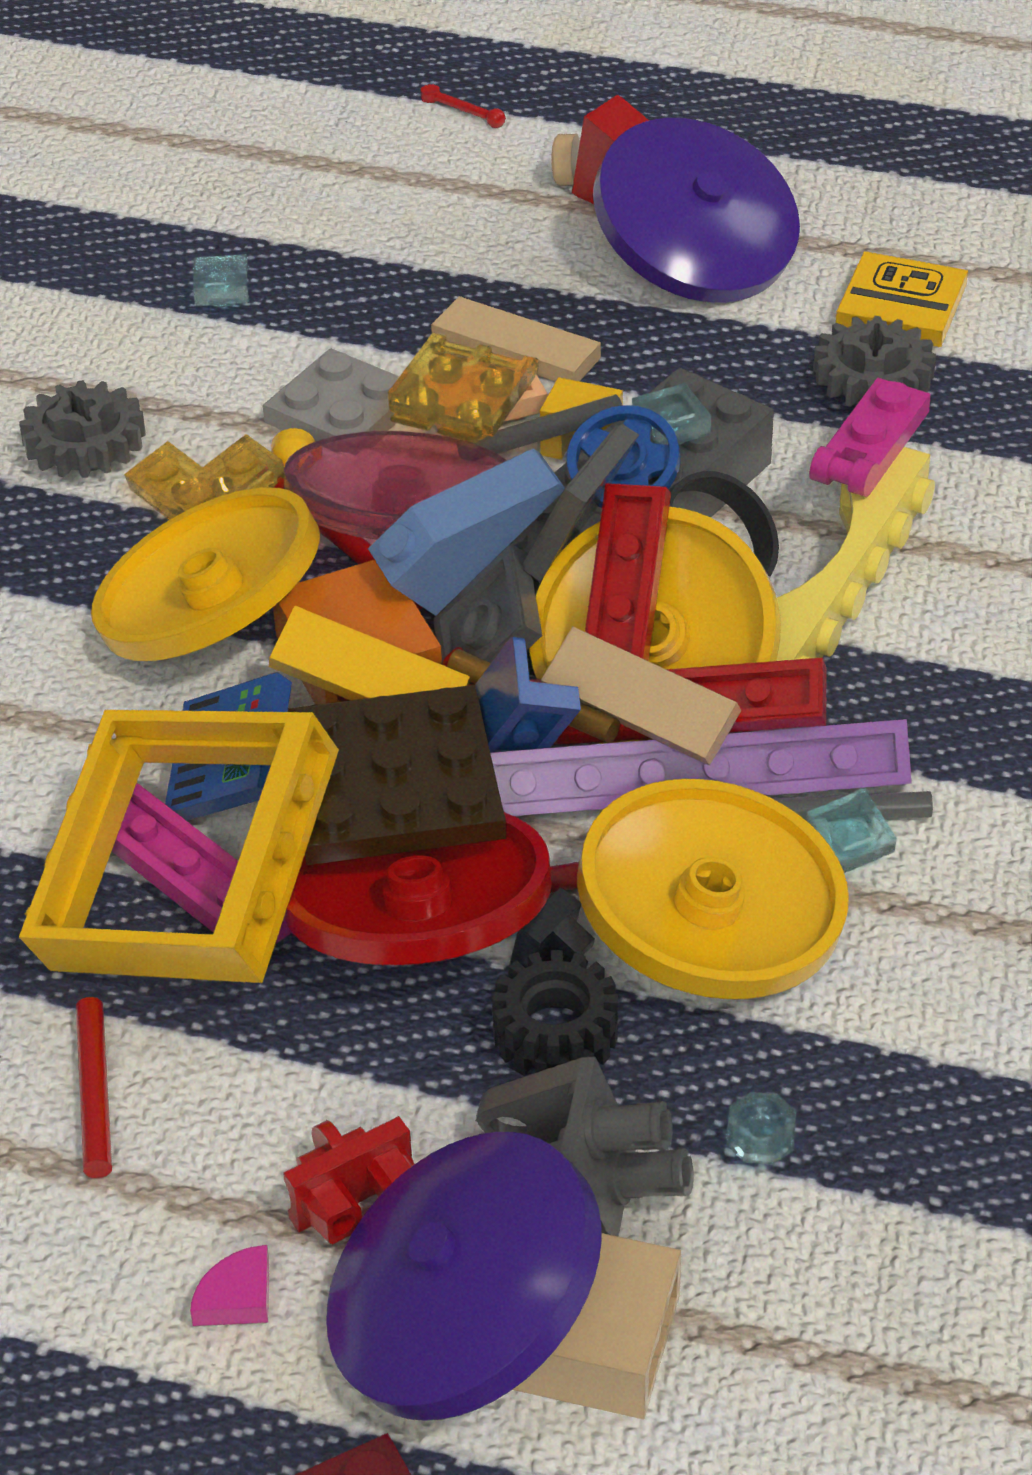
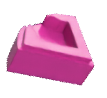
(234, 1290)

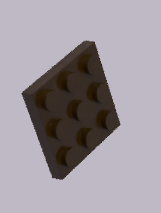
(406, 776)

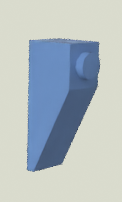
(461, 530)

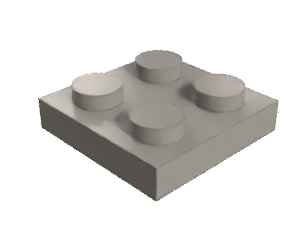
(334, 398)

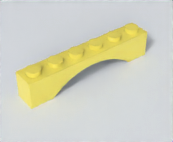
(874, 526)

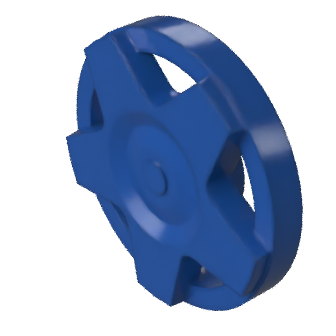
(644, 459)

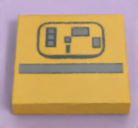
(904, 290)

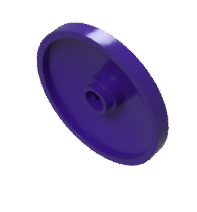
(696, 210)
(464, 1276)

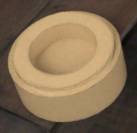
(564, 158)

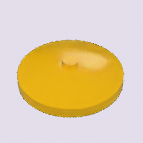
(205, 574)
(709, 606)
(712, 888)

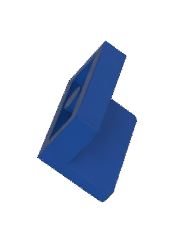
(519, 711)

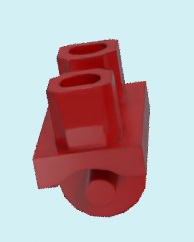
(344, 1173)

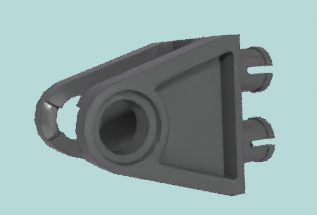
(581, 1119)

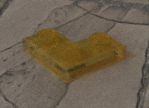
(177, 483)

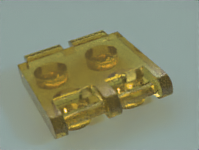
(459, 392)

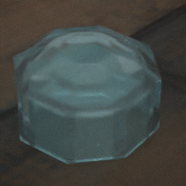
(761, 1128)

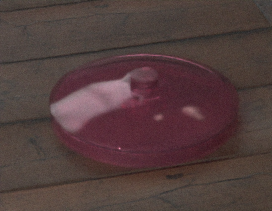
(373, 477)

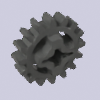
(861, 353)
(82, 429)

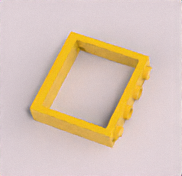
(266, 870)

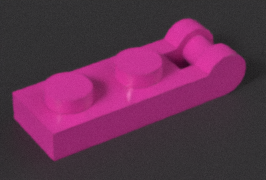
(871, 437)

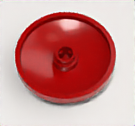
(422, 901)

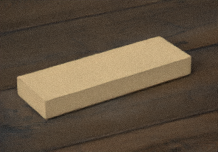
(514, 336)
(644, 695)

